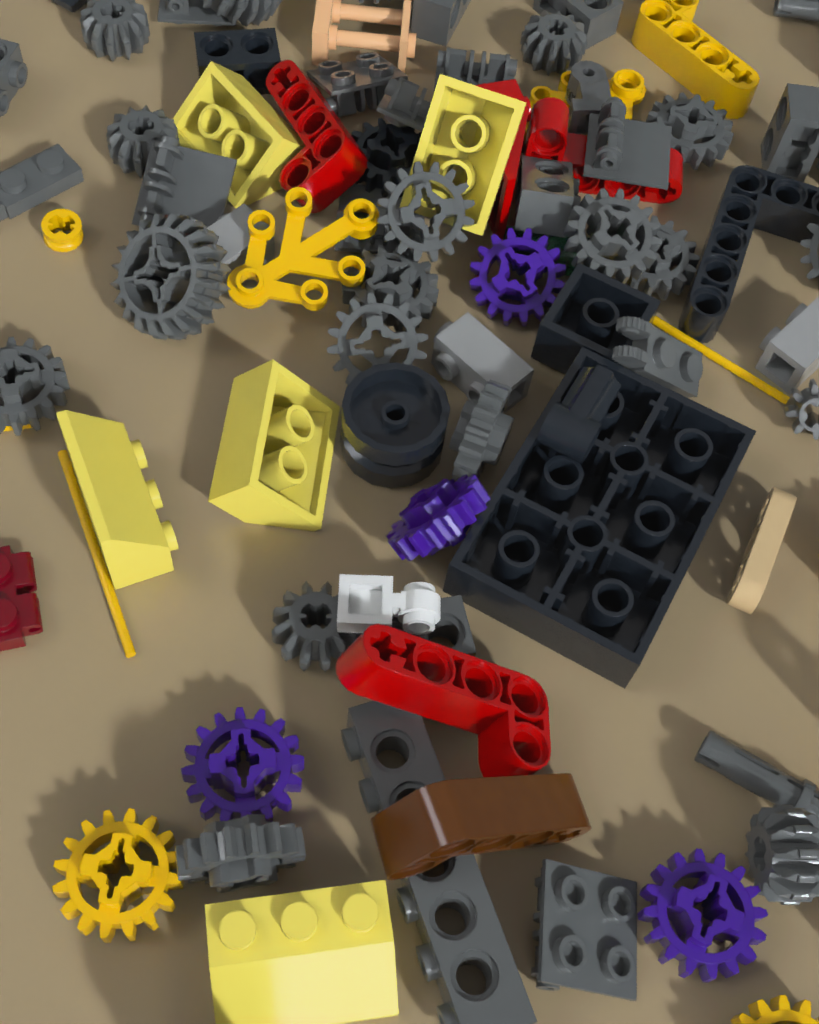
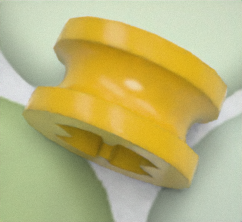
(65, 220)

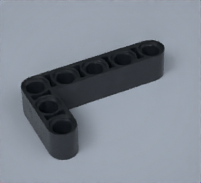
(748, 202)

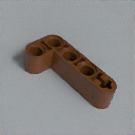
(477, 818)

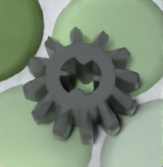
(114, 27)
(553, 42)
(132, 135)
(311, 643)
(784, 854)

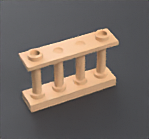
(328, 36)

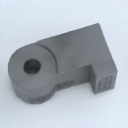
(585, 94)

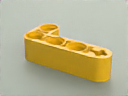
(694, 57)

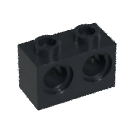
(242, 51)

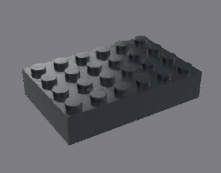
(601, 545)

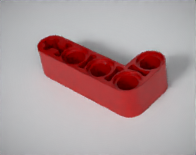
(549, 139)
(331, 155)
(457, 690)

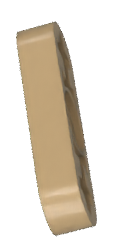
(761, 551)

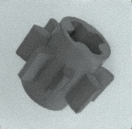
(802, 399)

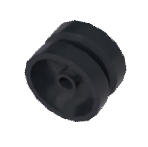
(393, 424)

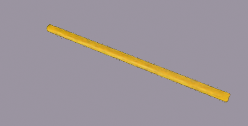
(722, 361)
(97, 555)

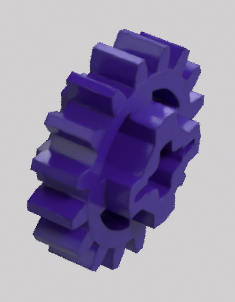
(533, 268)
(438, 517)
(221, 768)
(724, 904)

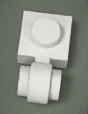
(371, 601)

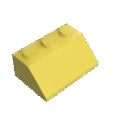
(234, 121)
(474, 136)
(275, 450)
(119, 498)
(303, 957)

